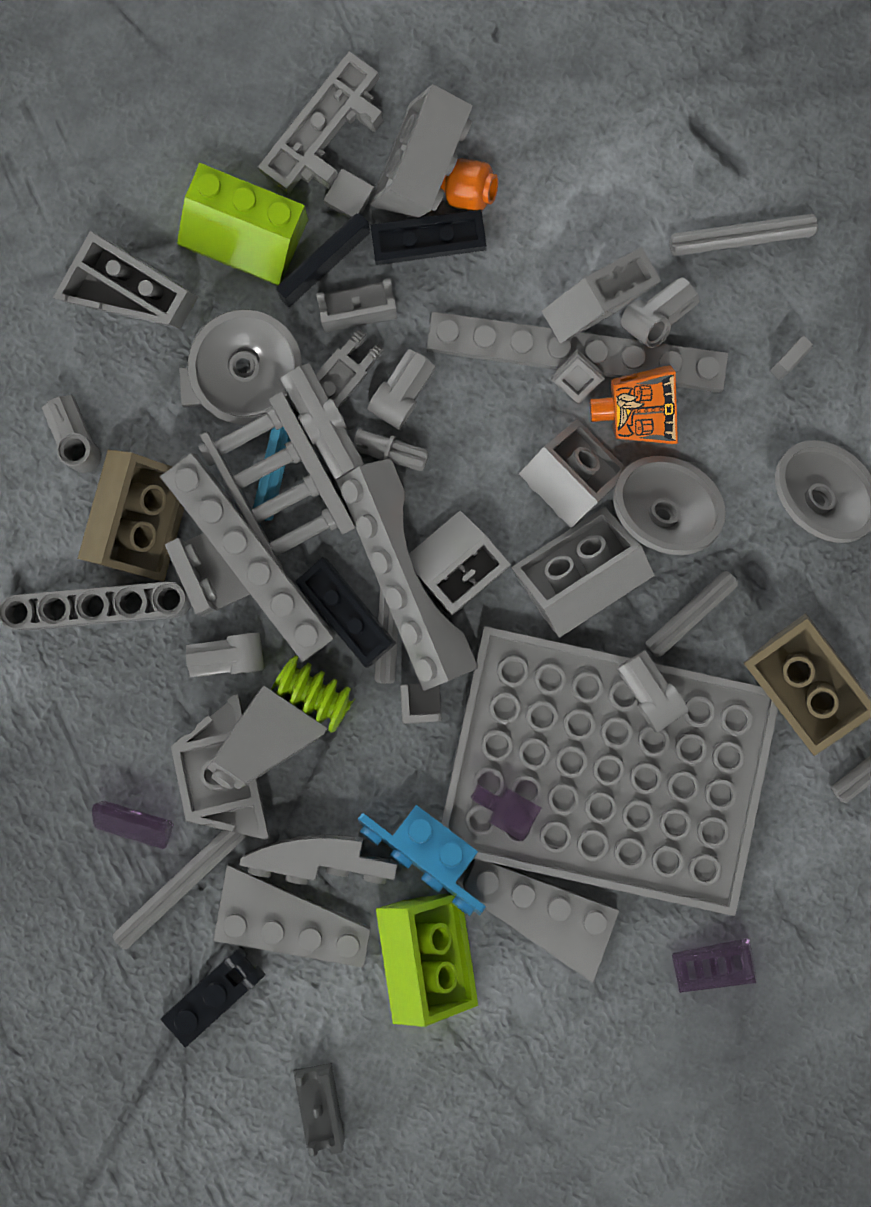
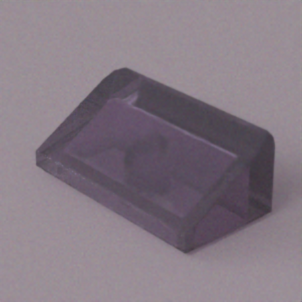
(132, 824)

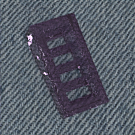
(717, 980)

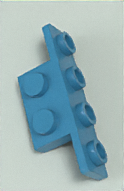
(432, 850)

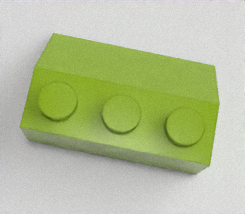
(241, 224)
(426, 959)

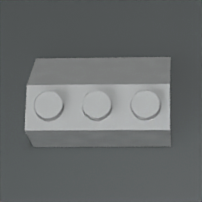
(423, 153)
(583, 571)

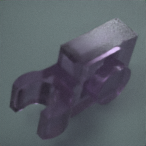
(510, 812)

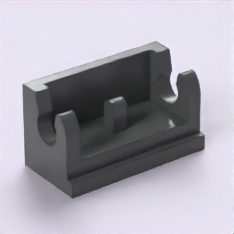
(319, 1108)

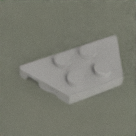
(202, 797)

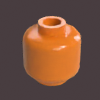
(470, 185)

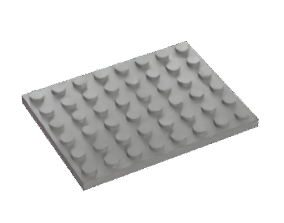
(617, 800)

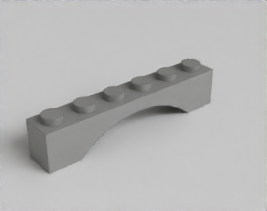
(376, 507)
(247, 556)

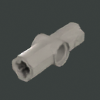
(321, 420)

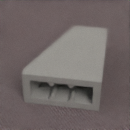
(262, 739)

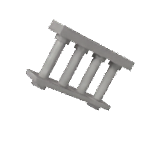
(296, 450)

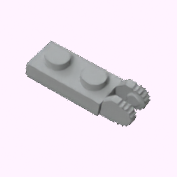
(341, 374)

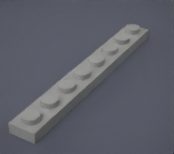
(541, 348)

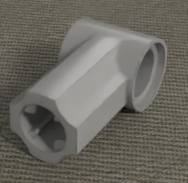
(653, 319)
(397, 397)
(71, 432)
(235, 655)
(657, 700)

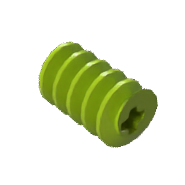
(313, 693)

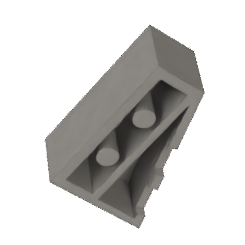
(121, 284)

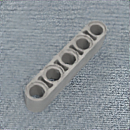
(77, 606)

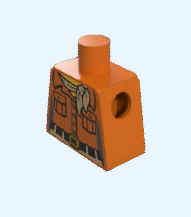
(641, 406)

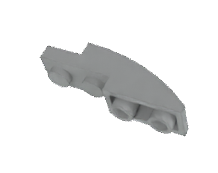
(303, 855)

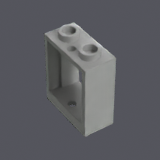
(601, 295)

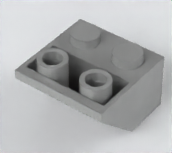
(457, 562)

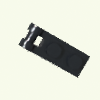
(211, 997)

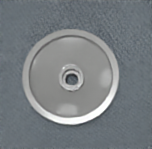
(213, 357)
(825, 491)
(678, 494)

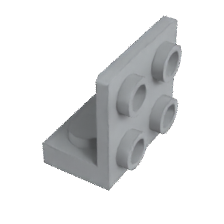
(205, 575)

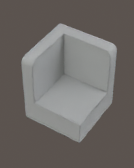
(420, 705)

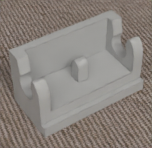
(357, 306)

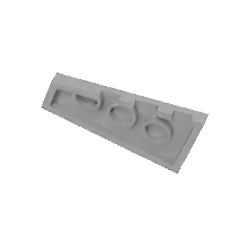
(550, 916)
(279, 921)

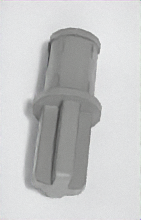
(387, 448)

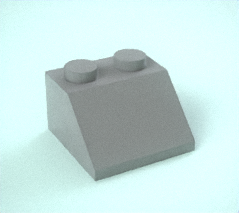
(573, 472)

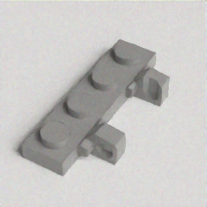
(338, 100)

